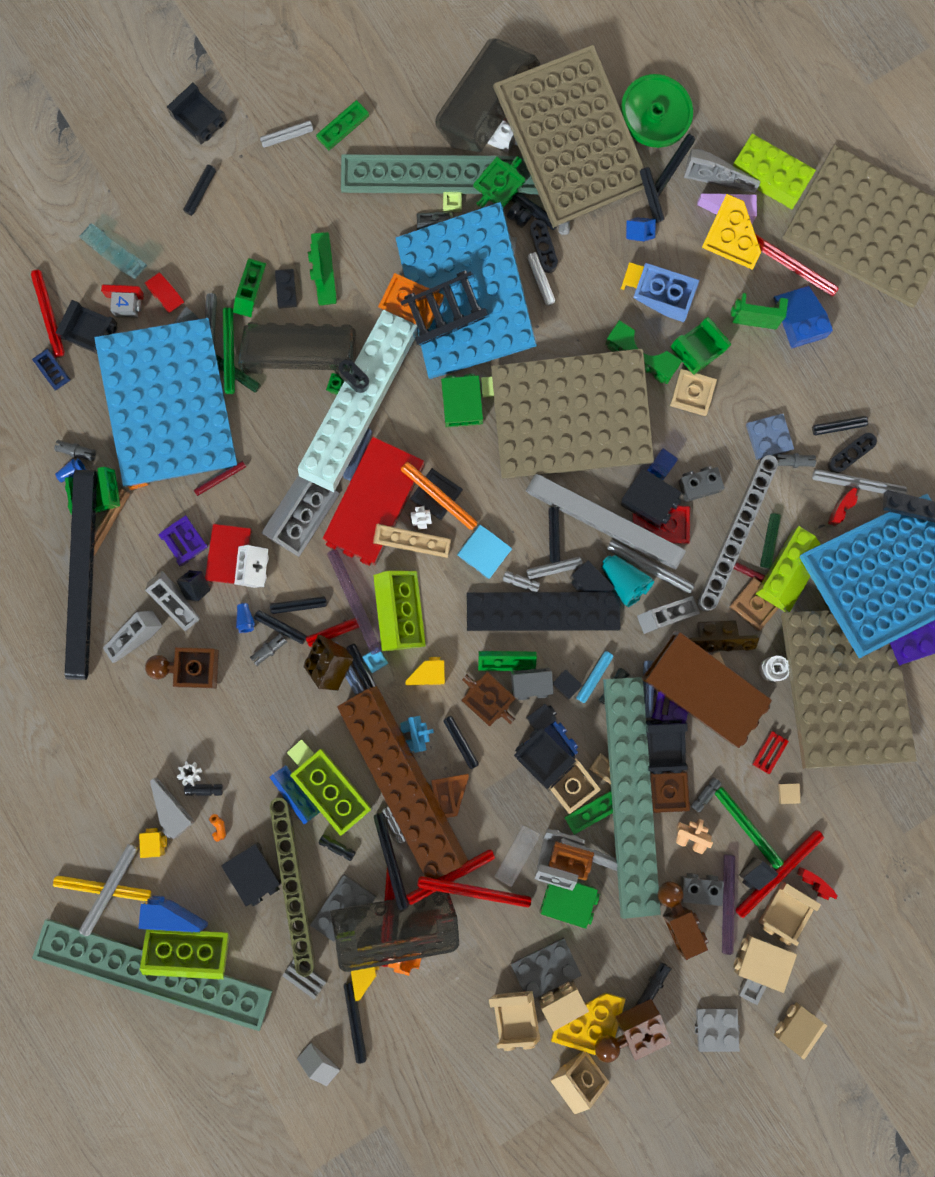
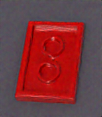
(675, 531)
(224, 552)

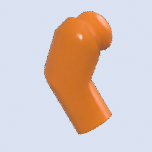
(219, 824)

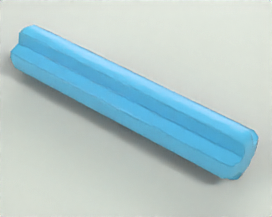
(595, 676)

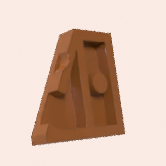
(449, 793)

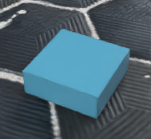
(375, 661)

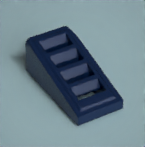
(41, 357)

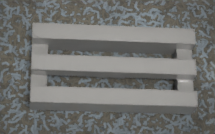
(301, 986)

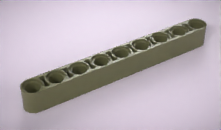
(290, 895)

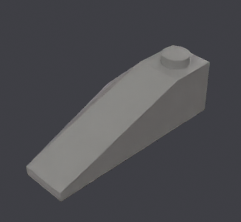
(711, 169)

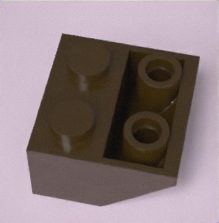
(327, 663)

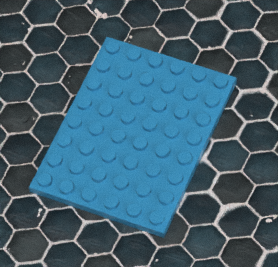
(484, 247)
(165, 402)
(878, 579)

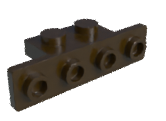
(723, 637)

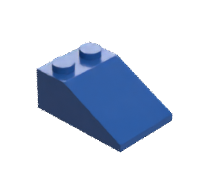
(805, 317)
(167, 915)

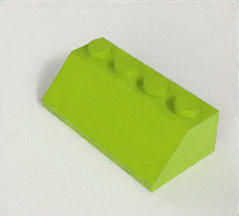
(788, 574)
(399, 610)

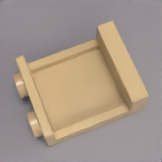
(788, 913)
(764, 963)
(516, 1020)

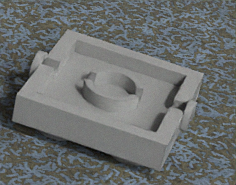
(717, 1030)

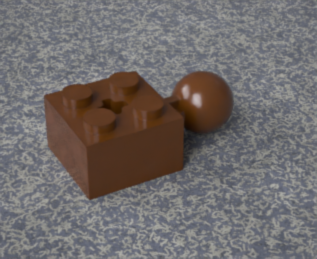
(185, 659)
(682, 922)
(641, 1032)

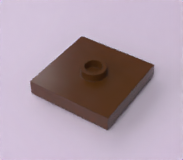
(670, 792)

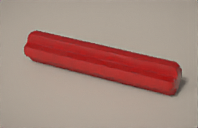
(334, 631)

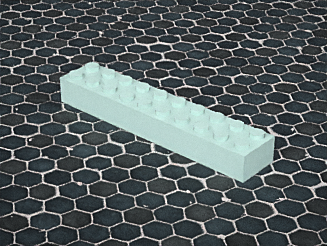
(353, 411)

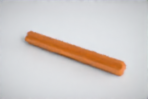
(439, 496)

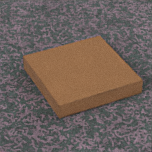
(753, 607)

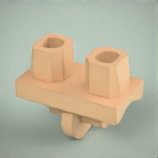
(696, 833)

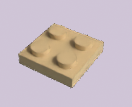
(693, 392)

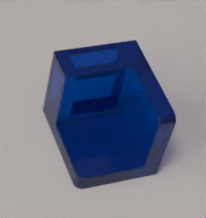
(662, 464)

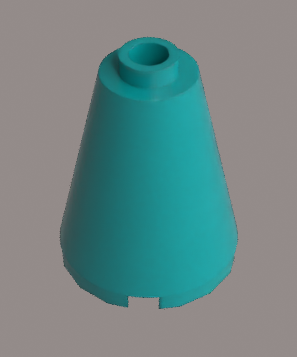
(626, 579)

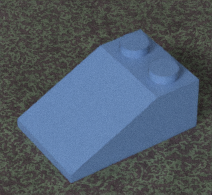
(666, 291)

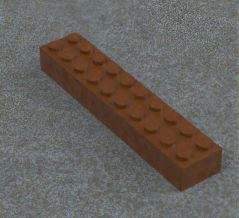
(402, 784)

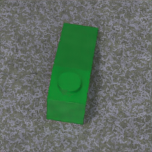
(249, 288)

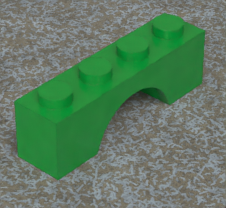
(660, 366)

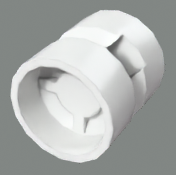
(774, 669)

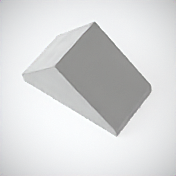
(317, 1065)

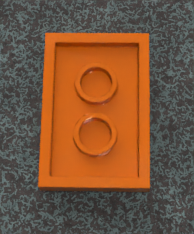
(395, 293)

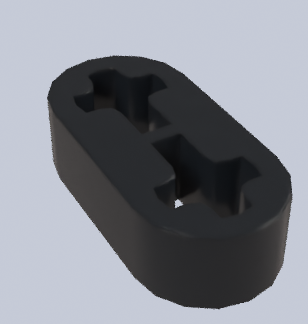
(356, 373)

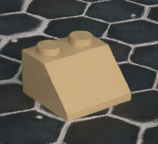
(799, 1030)
(580, 1082)

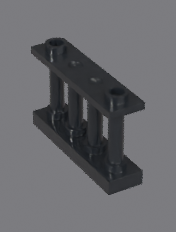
(442, 328)

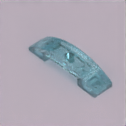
(112, 251)

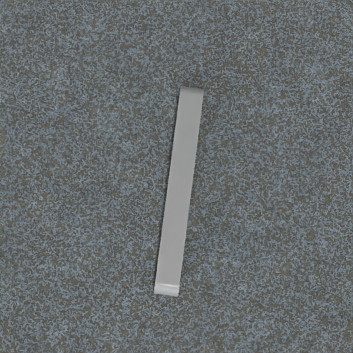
(606, 521)
(743, 526)

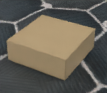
(789, 793)

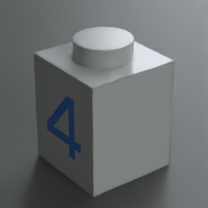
(125, 305)

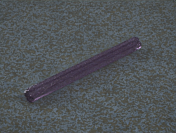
(354, 602)

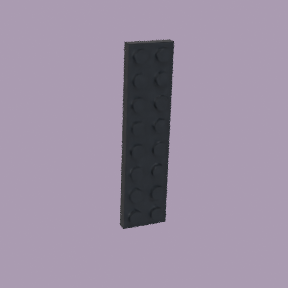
(543, 611)

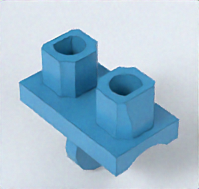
(418, 732)

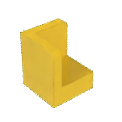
(632, 275)

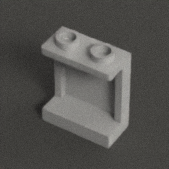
(549, 874)

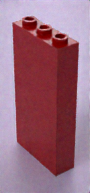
(372, 498)

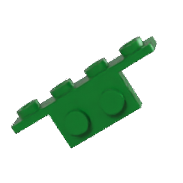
(322, 270)

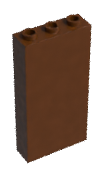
(707, 689)

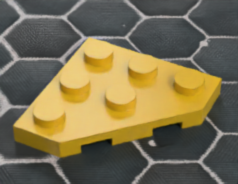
(733, 234)
(586, 1029)

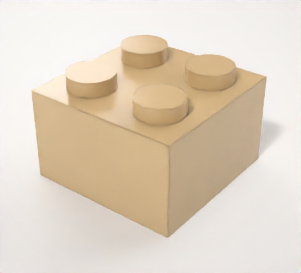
(575, 788)
(563, 1005)

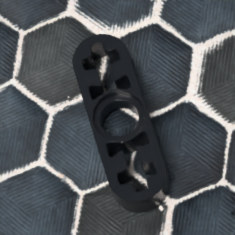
(536, 241)
(873, 441)

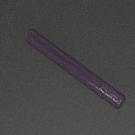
(728, 905)

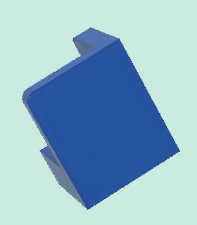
(640, 229)

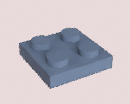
(769, 436)

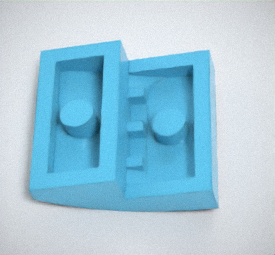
(484, 551)

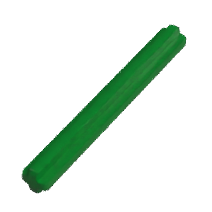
(228, 342)
(749, 828)

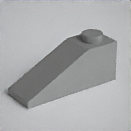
(171, 600)
(668, 614)
(132, 634)
(171, 814)

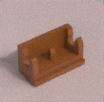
(571, 860)

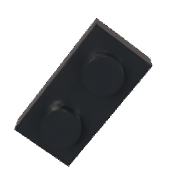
(286, 288)

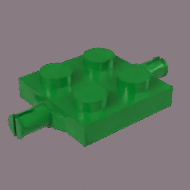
(499, 182)

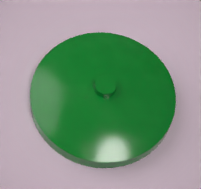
(657, 110)

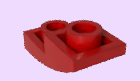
(164, 292)
(846, 502)
(823, 889)

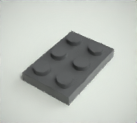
(345, 895)
(546, 968)

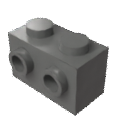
(701, 484)
(532, 683)
(702, 890)

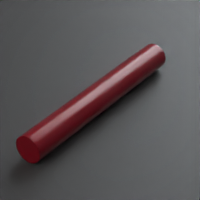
(218, 479)
(749, 572)

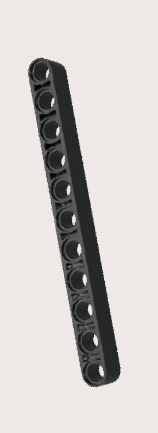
(81, 575)

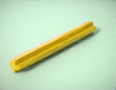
(96, 887)

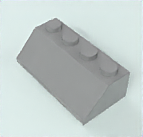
(299, 515)

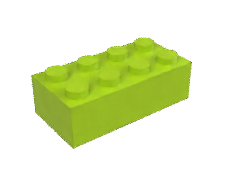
(779, 173)
(331, 791)
(184, 954)

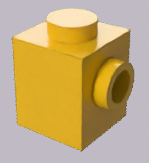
(152, 843)

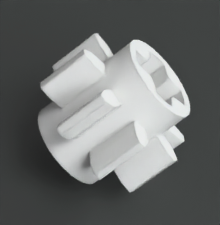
(421, 517)
(189, 768)

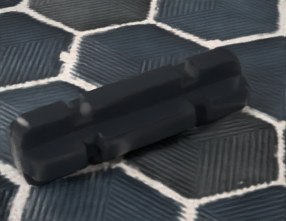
(203, 790)
(336, 847)

